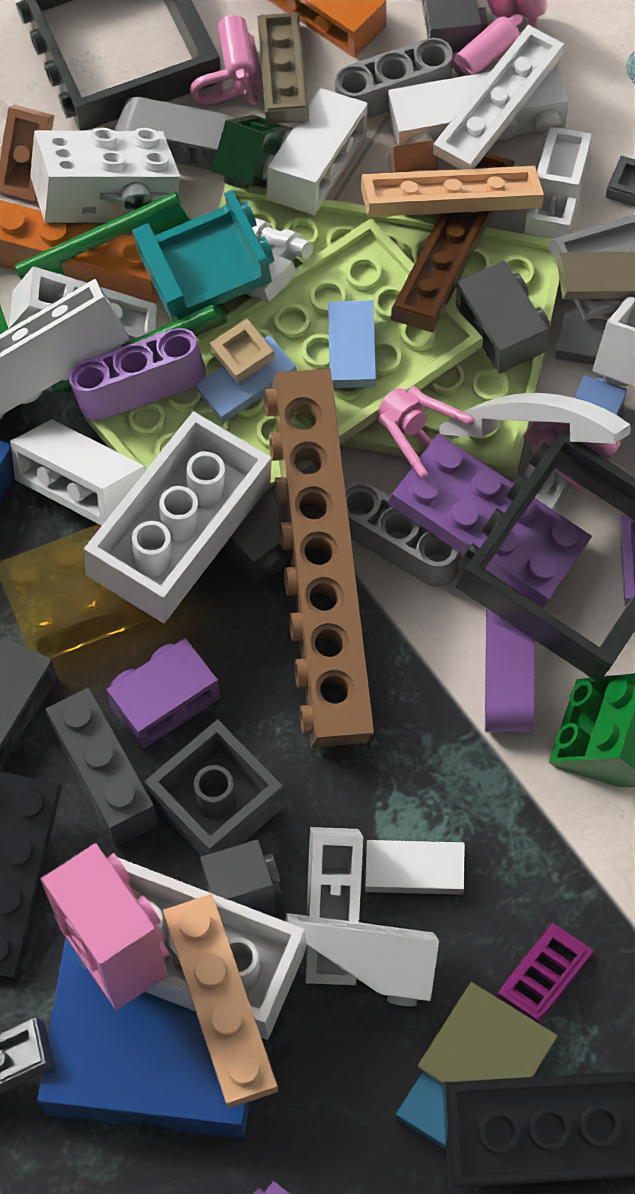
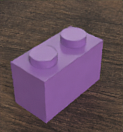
(163, 692)

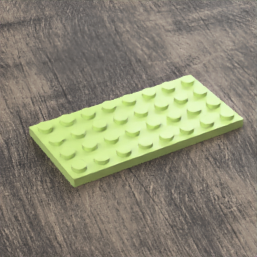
(353, 268)

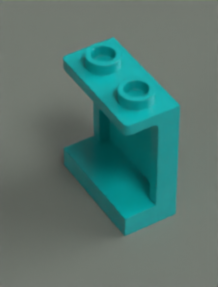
(205, 258)

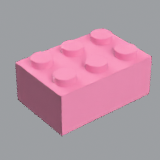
(106, 924)

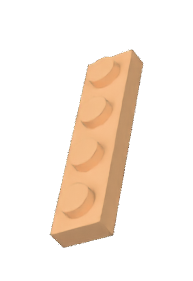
(451, 191)
(220, 1001)

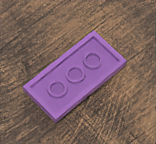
(460, 500)

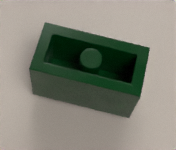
(245, 149)

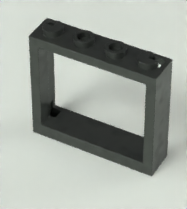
(107, 104)
(603, 480)

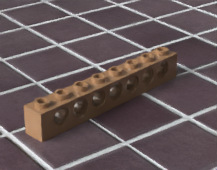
(312, 396)

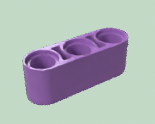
(137, 374)
(508, 677)

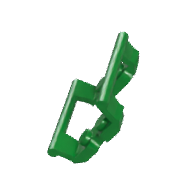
(161, 216)

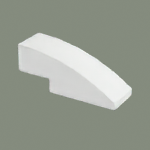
(561, 180)

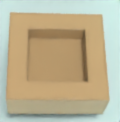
(242, 351)

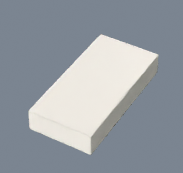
(415, 867)

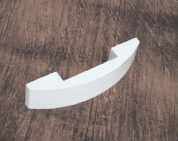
(586, 419)

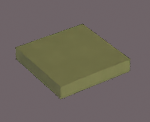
(486, 1042)

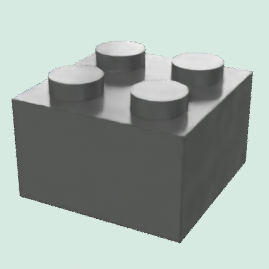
(215, 791)

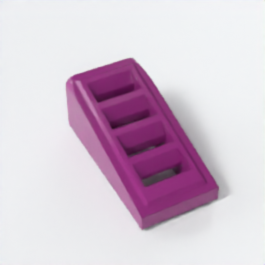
(539, 1012)

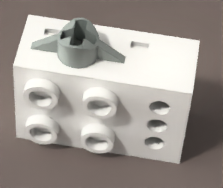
(100, 173)

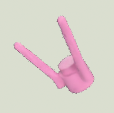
(404, 413)

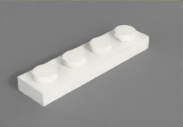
(498, 99)

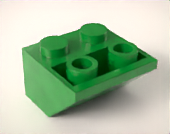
(599, 731)

